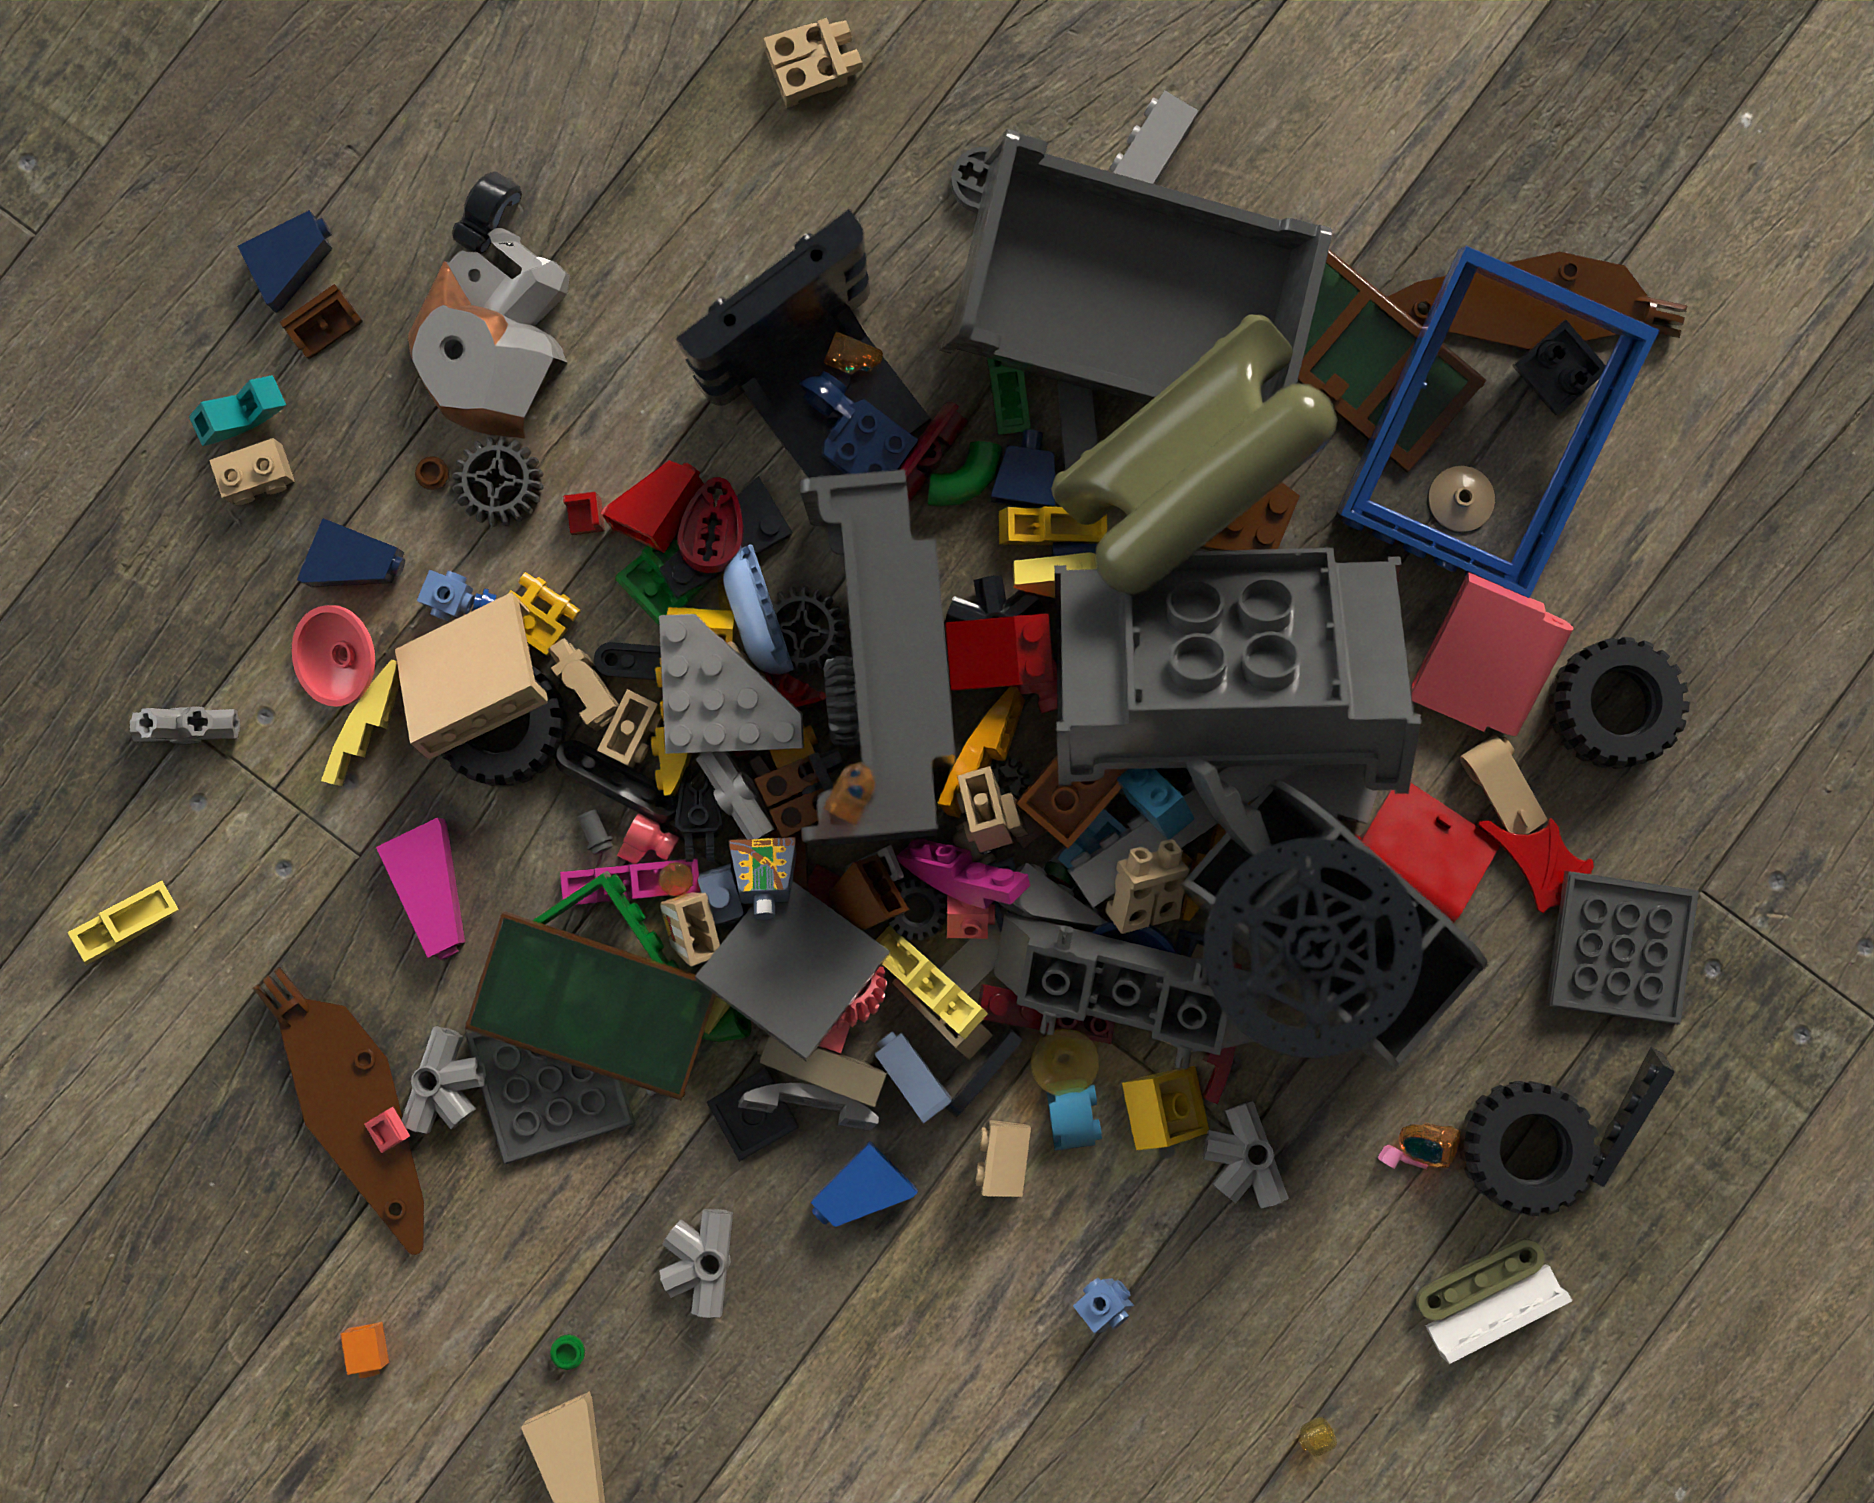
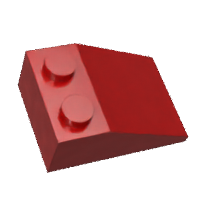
(999, 652)

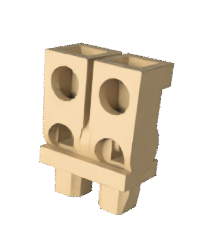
(809, 59)
(576, 672)
(1145, 885)

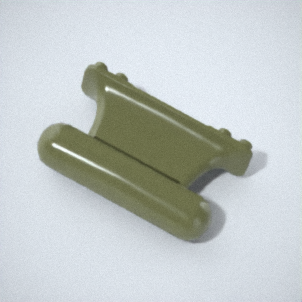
(1195, 457)

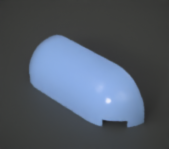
(755, 614)

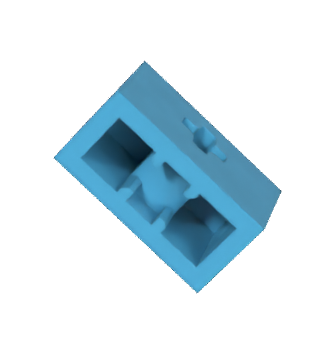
(1156, 800)

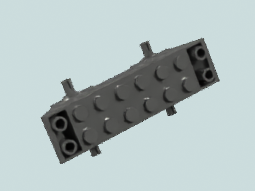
(1115, 980)

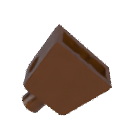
(867, 894)

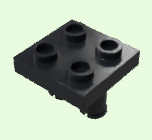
(1560, 367)

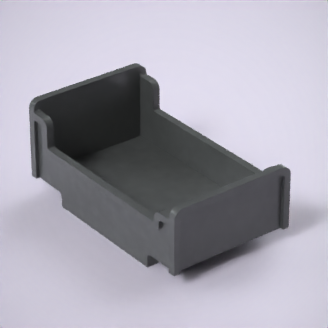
(1123, 276)
(895, 654)
(1236, 666)

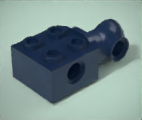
(863, 436)

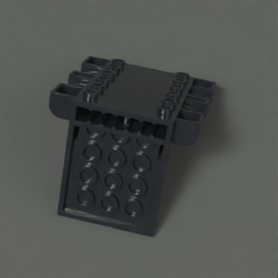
(780, 334)

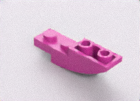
(955, 874)

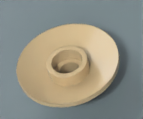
(1450, 510)

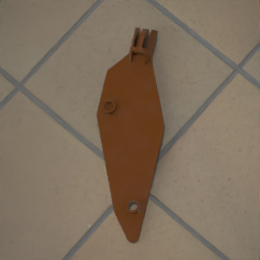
(1516, 319)
(340, 1087)

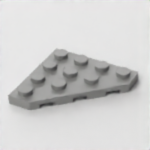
(716, 697)

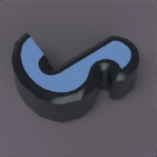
(484, 210)

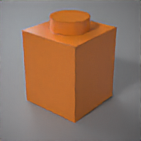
(365, 1349)

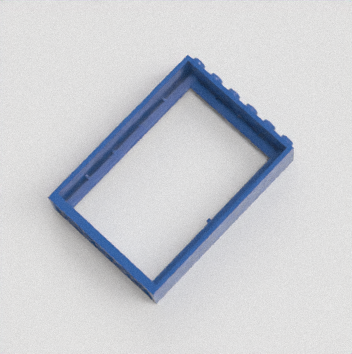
(1574, 466)

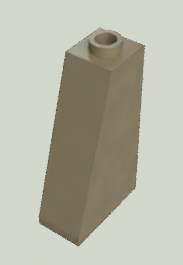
(826, 1069)

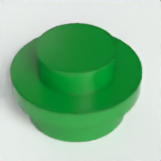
(567, 1352)

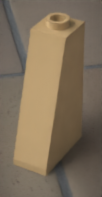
(567, 1451)

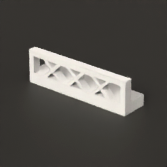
(1497, 1315)

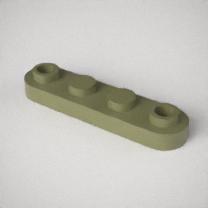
(1480, 1279)

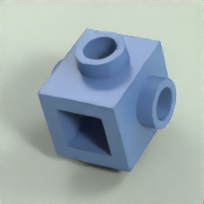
(435, 593)
(1104, 1304)

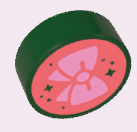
(1058, 874)

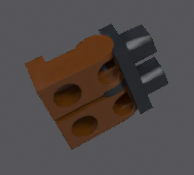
(807, 778)

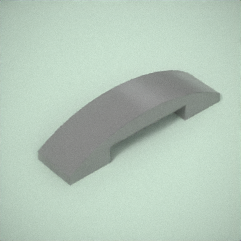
(851, 1111)

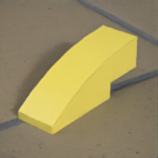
(123, 922)

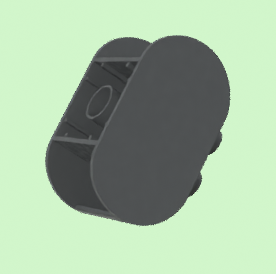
(1448, 954)

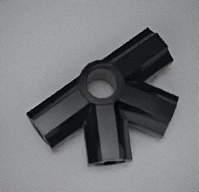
(993, 602)

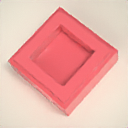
(387, 1129)

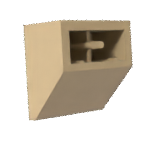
(1005, 1159)

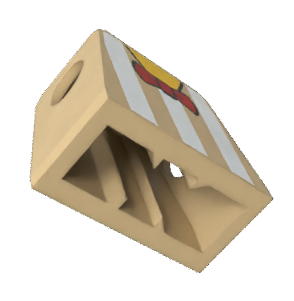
(688, 922)

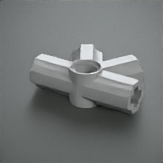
(184, 725)
(738, 793)
(451, 1078)
(1234, 1151)
(692, 1270)

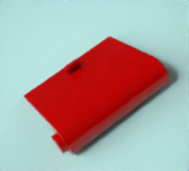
(1431, 848)

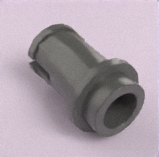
(595, 832)

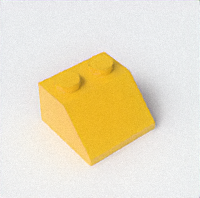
(1165, 1108)

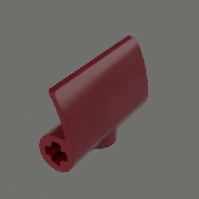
(943, 428)

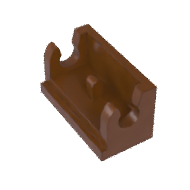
(321, 321)

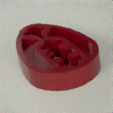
(694, 527)

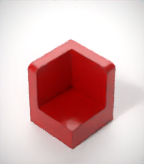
(584, 513)

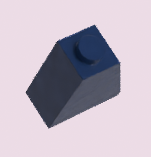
(286, 257)
(349, 558)

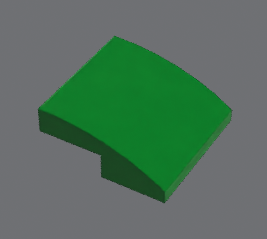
(646, 585)

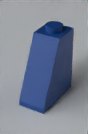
(861, 1188)

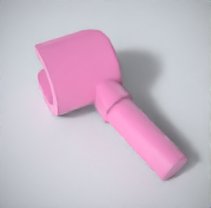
(1392, 1155)

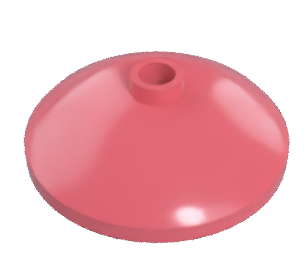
(333, 655)

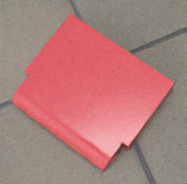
(1490, 657)

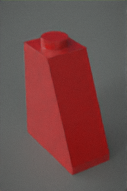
(655, 505)

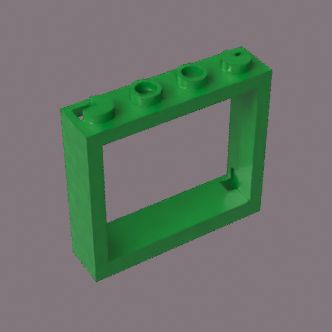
(630, 912)

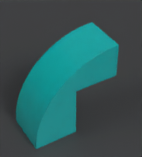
(236, 414)

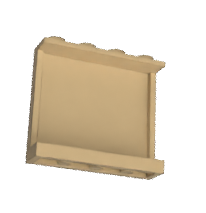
(468, 677)

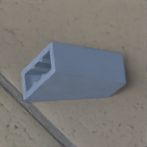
(912, 1075)

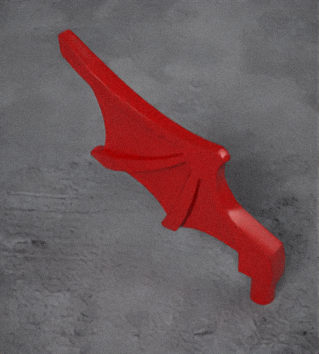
(1541, 860)

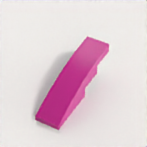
(639, 880)

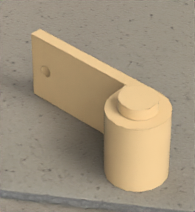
(1497, 773)

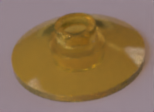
(1067, 1077)

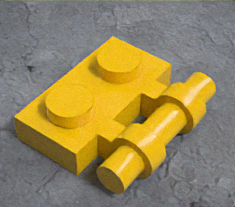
(541, 628)

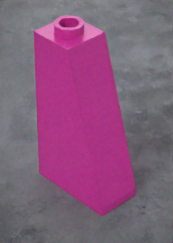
(426, 884)

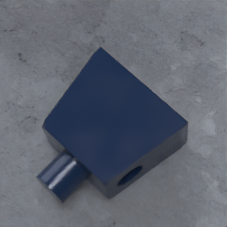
(1026, 474)

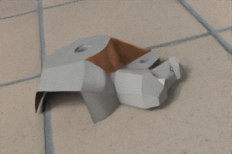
(480, 337)

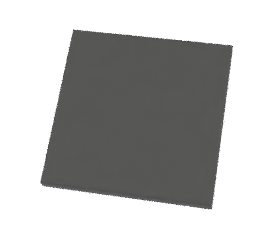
(1622, 947)
(793, 970)
(544, 1101)

